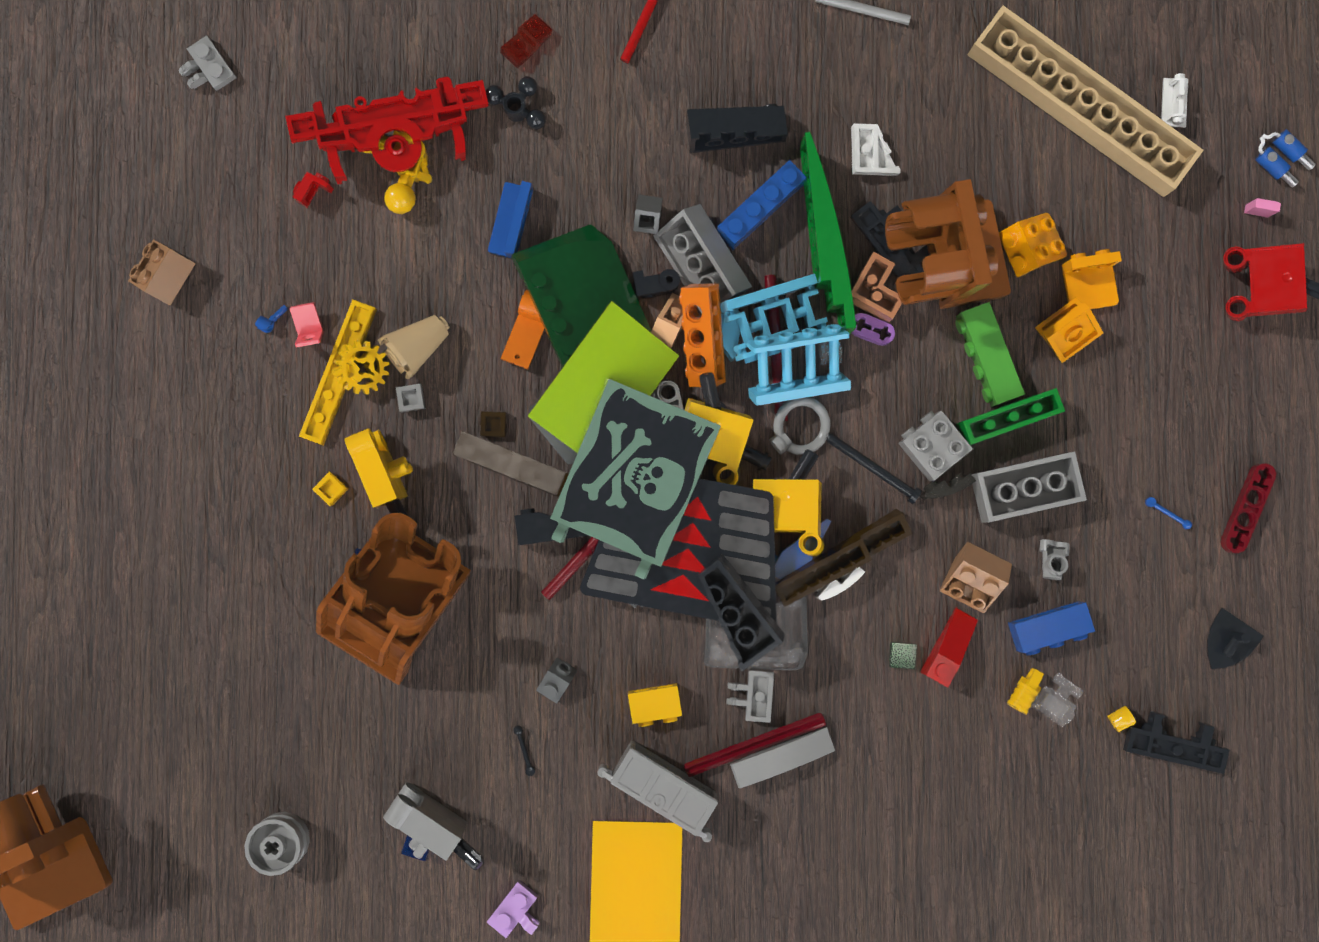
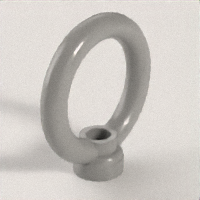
(782, 442)

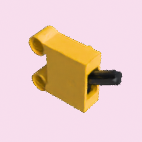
(733, 431)

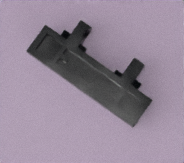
(872, 225)
(1194, 752)

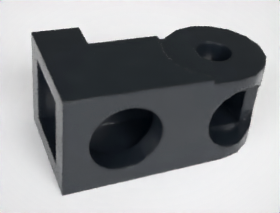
(655, 285)

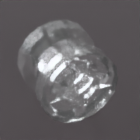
(823, 349)

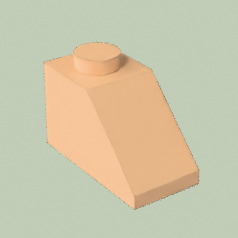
(669, 321)

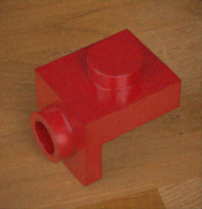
(307, 188)

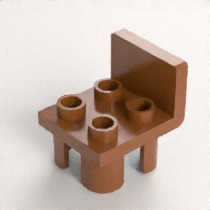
(962, 244)
(390, 596)
(43, 861)

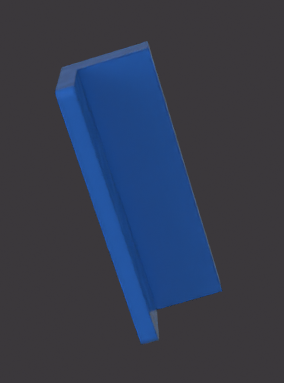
(510, 219)

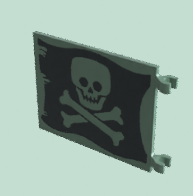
(634, 474)

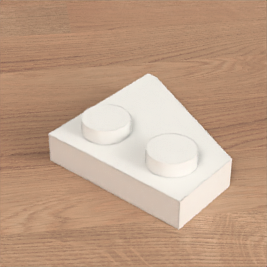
(871, 152)

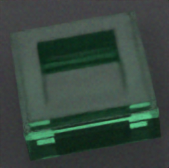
(902, 655)

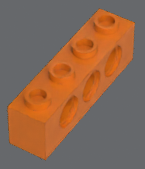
(710, 324)

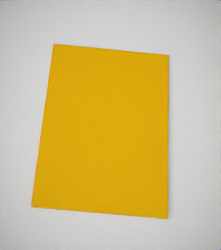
(636, 882)

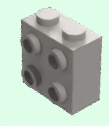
(934, 445)

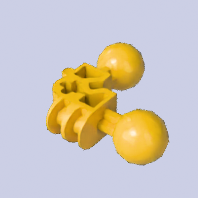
(400, 196)

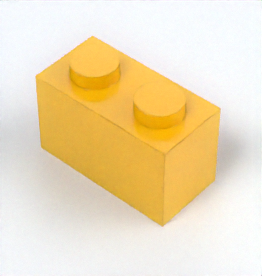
(655, 704)

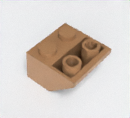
(161, 272)
(976, 577)

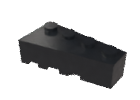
(735, 127)
(740, 613)

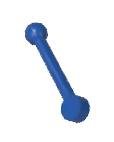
(1151, 502)

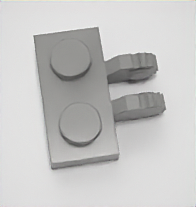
(211, 64)
(759, 695)

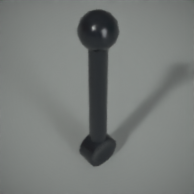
(530, 770)

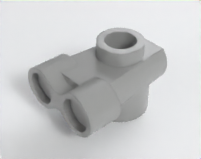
(1054, 554)

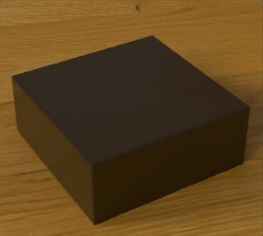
(493, 424)

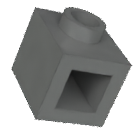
(648, 214)

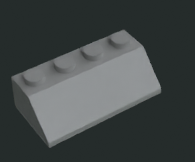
(701, 254)

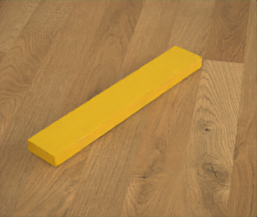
(330, 392)

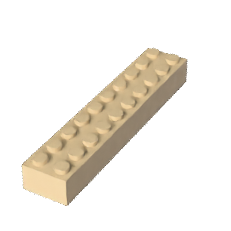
(1085, 102)

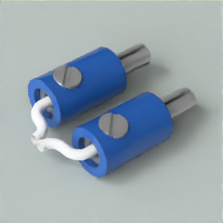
(1275, 164)

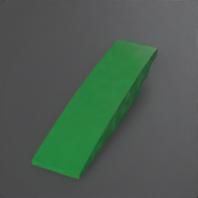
(825, 238)

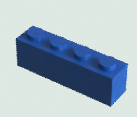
(761, 204)

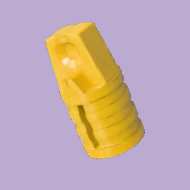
(1026, 691)

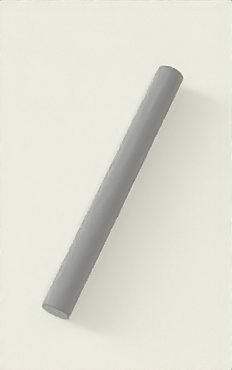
(868, 10)

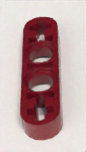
(1244, 506)

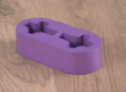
(876, 324)

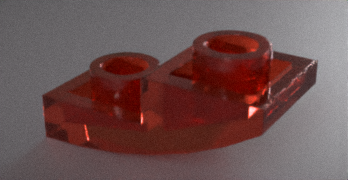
(526, 41)

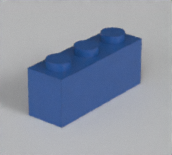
(1051, 628)

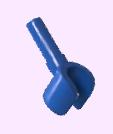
(267, 325)

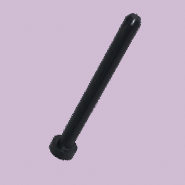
(913, 494)

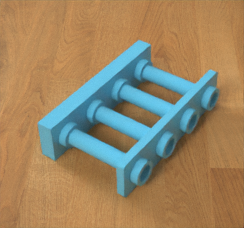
(811, 384)

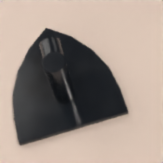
(1230, 640)

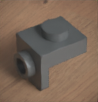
(556, 680)

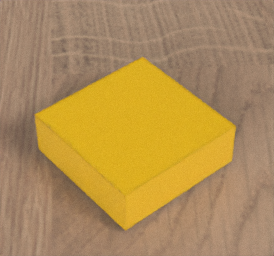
(330, 488)

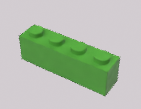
(989, 354)

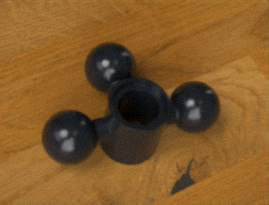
(527, 87)

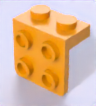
(1032, 243)
(1092, 278)

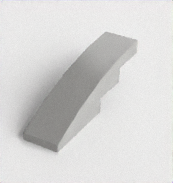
(782, 757)

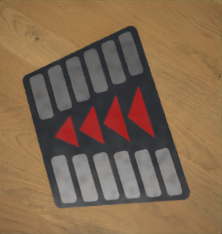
(716, 522)

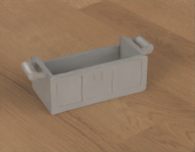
(663, 789)

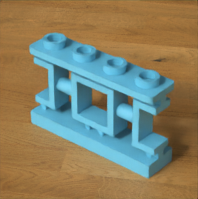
(769, 300)

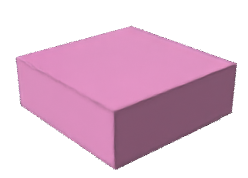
(1262, 207)

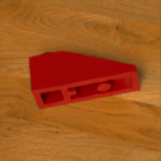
(950, 648)

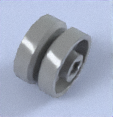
(262, 846)

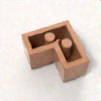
(870, 291)

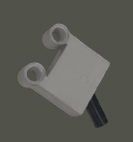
(430, 826)

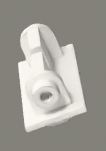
(1175, 100)

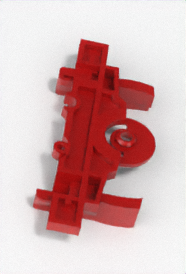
(365, 125)

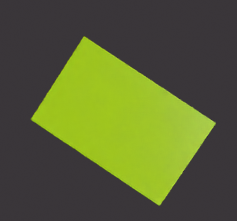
(612, 350)

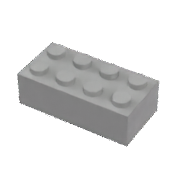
(1028, 487)

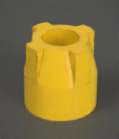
(1121, 719)

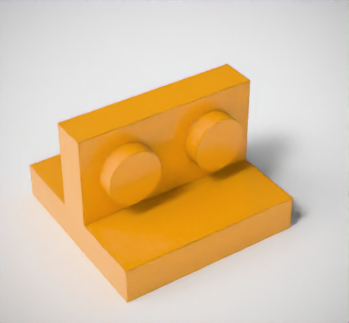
(1070, 329)

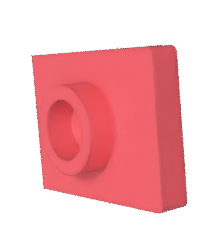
(307, 324)

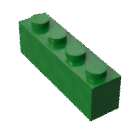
(1011, 417)

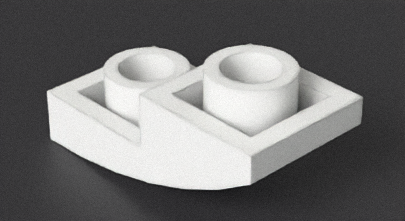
(837, 587)

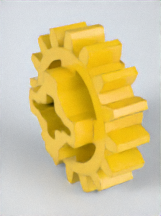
(356, 376)

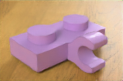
(514, 910)

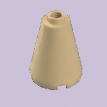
(414, 344)

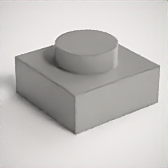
(410, 398)

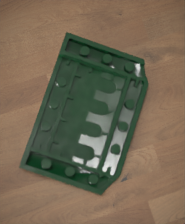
(573, 285)

